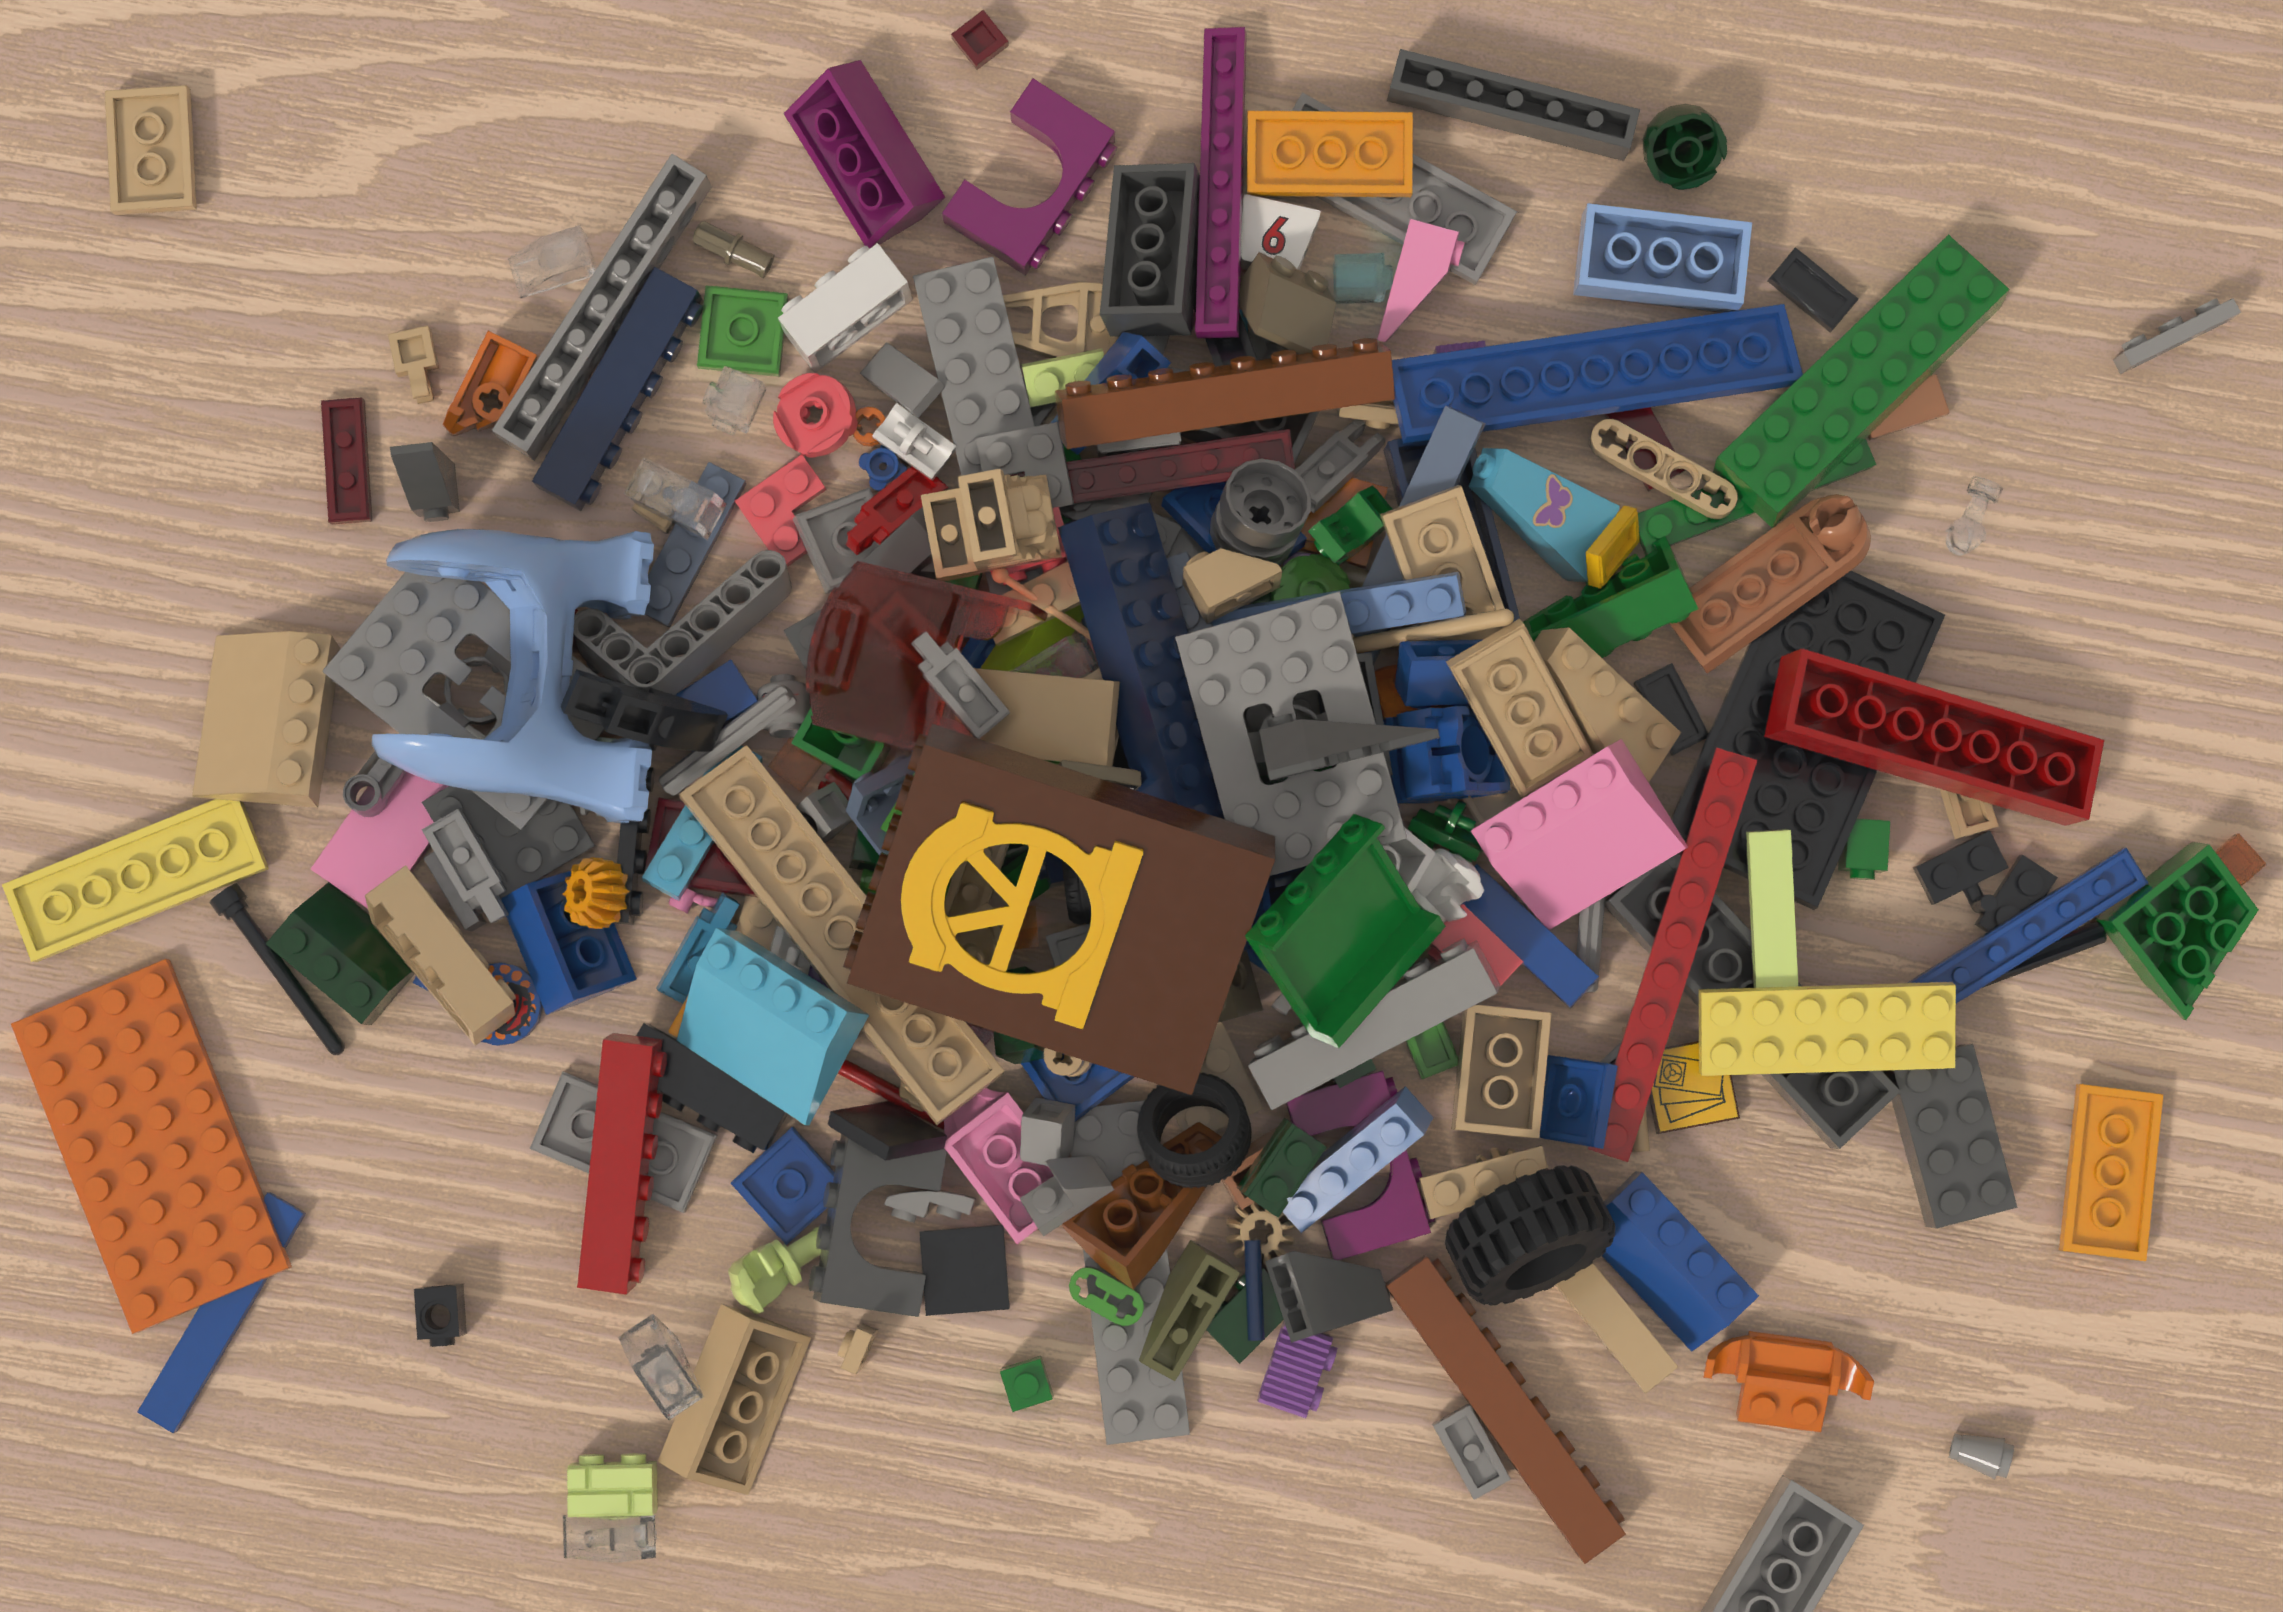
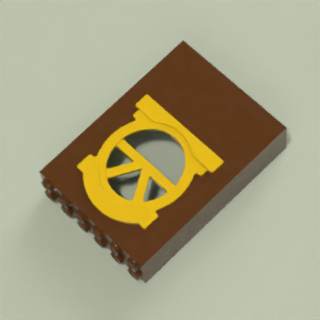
(1163, 889)

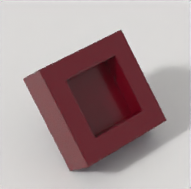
(980, 39)

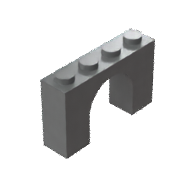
(842, 1272)

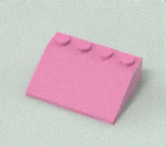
(1580, 836)

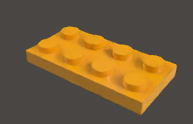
(1329, 153)
(2111, 1172)

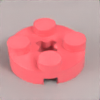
(836, 422)

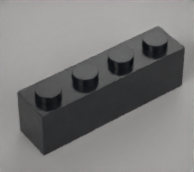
(714, 1095)

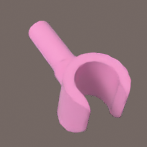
(689, 897)

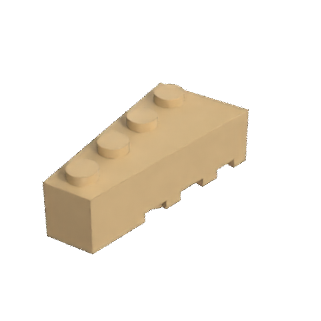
(1604, 701)

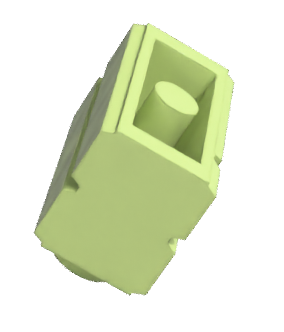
(612, 1487)

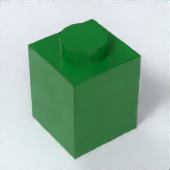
(1866, 849)
(1026, 1383)

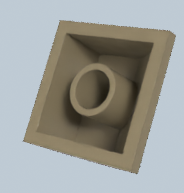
(1287, 303)

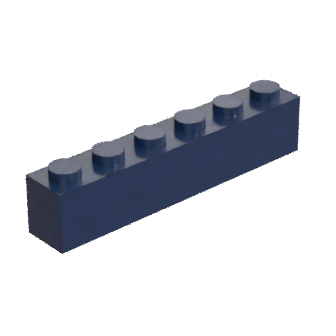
(618, 389)

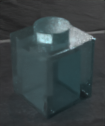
(1361, 278)

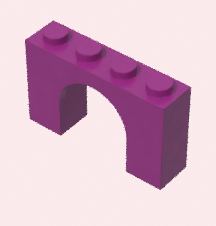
(1021, 234)
(1398, 1210)

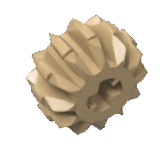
(1248, 1224)

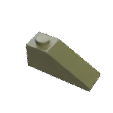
(1186, 1308)

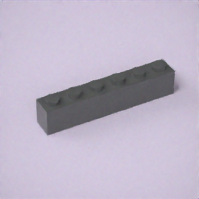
(1513, 105)

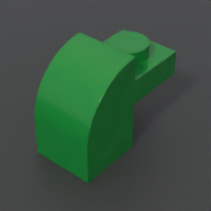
(1351, 526)

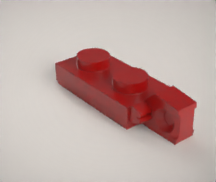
(891, 508)

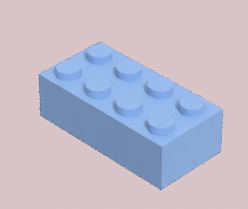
(1662, 258)

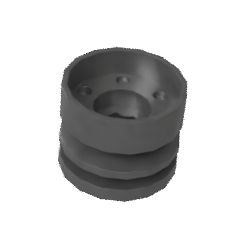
(1261, 511)

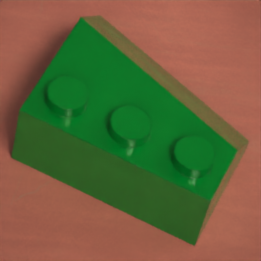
(2181, 925)

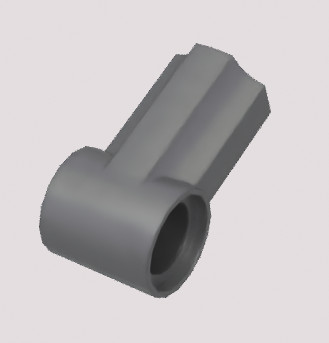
(374, 773)

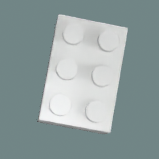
(845, 306)

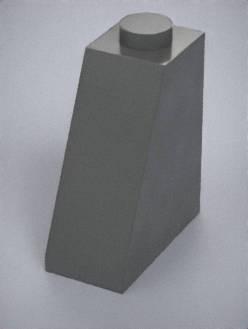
(1325, 1293)

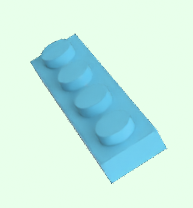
(681, 852)

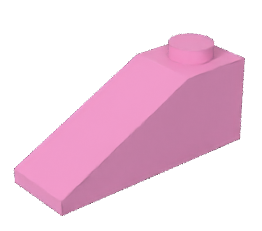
(1421, 267)

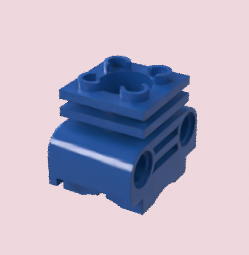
(1447, 767)

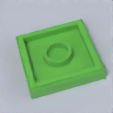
(741, 330)

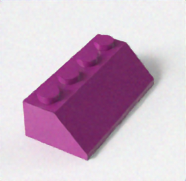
(863, 153)

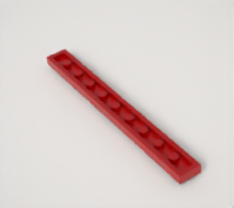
(1675, 946)

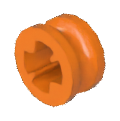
(869, 414)

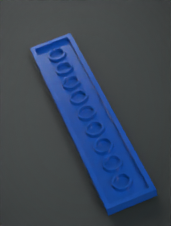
(1598, 371)

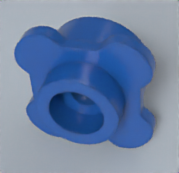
(878, 477)

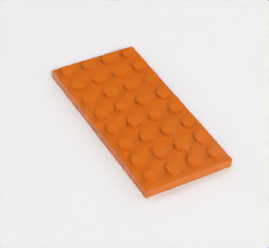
(151, 1146)

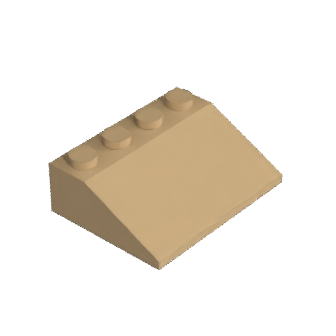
(266, 719)

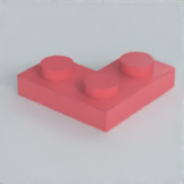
(772, 504)

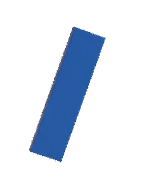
(1532, 942)

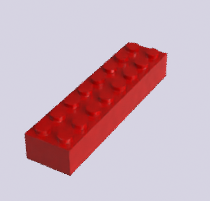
(1934, 737)

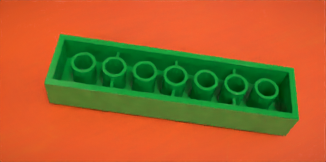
(1860, 380)

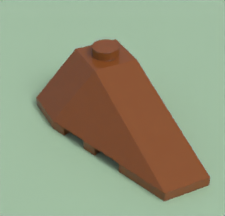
(1142, 1215)

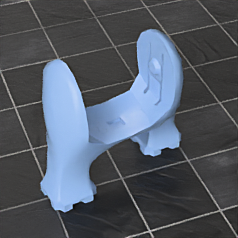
(537, 744)

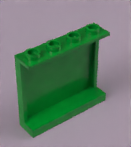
(1343, 933)

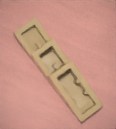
(1617, 1327)

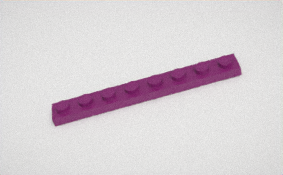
(1221, 183)

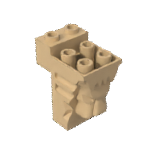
(990, 524)

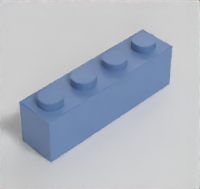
(1358, 1157)

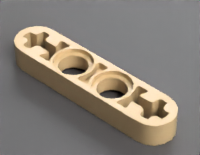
(1659, 475)

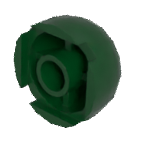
(1684, 146)

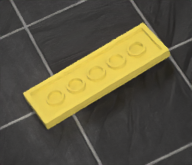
(134, 877)
(1827, 1028)

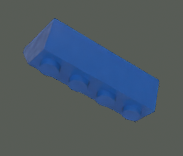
(1672, 1264)

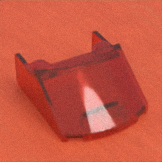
(862, 656)

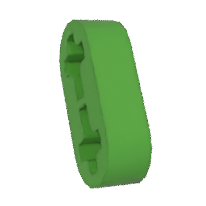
(1101, 1305)

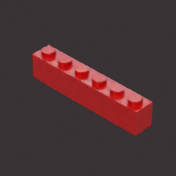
(620, 1163)

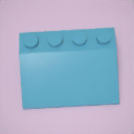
(768, 1023)

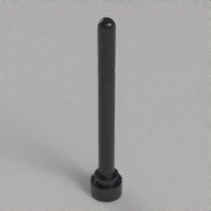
(233, 906)

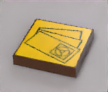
(1684, 1097)

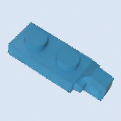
(680, 972)

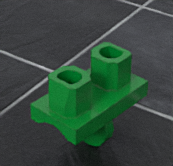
(1447, 829)

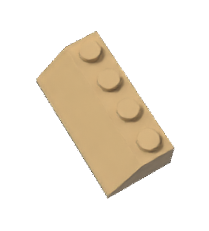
(744, 1384)

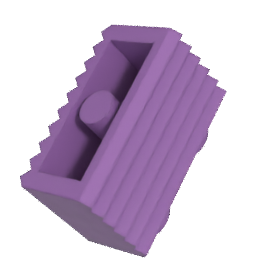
(1295, 1373)

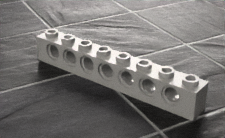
(602, 307)

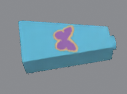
(1543, 509)

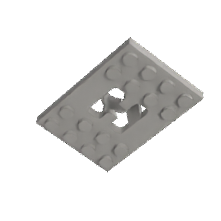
(417, 637)
(1269, 663)

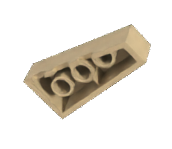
(439, 955)

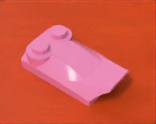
(986, 1148)

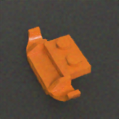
(1787, 1378)

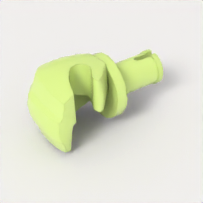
(768, 1269)

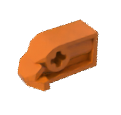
(497, 370)

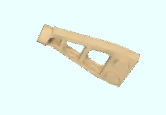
(1090, 330)

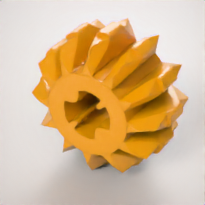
(595, 893)

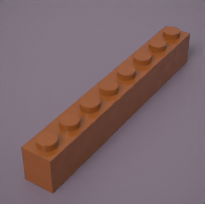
(1225, 393)
(1505, 1409)

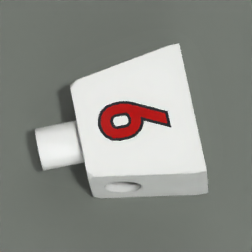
(1276, 230)

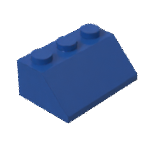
(561, 956)

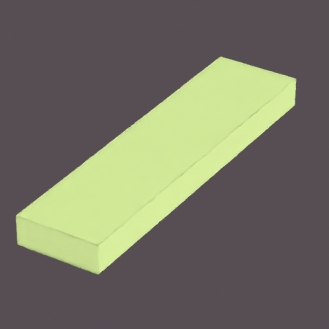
(1772, 908)

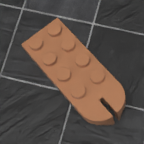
(1773, 578)

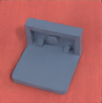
(874, 798)

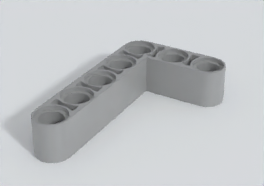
(689, 634)

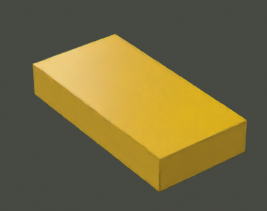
(1612, 546)

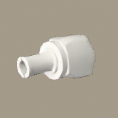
(1447, 885)

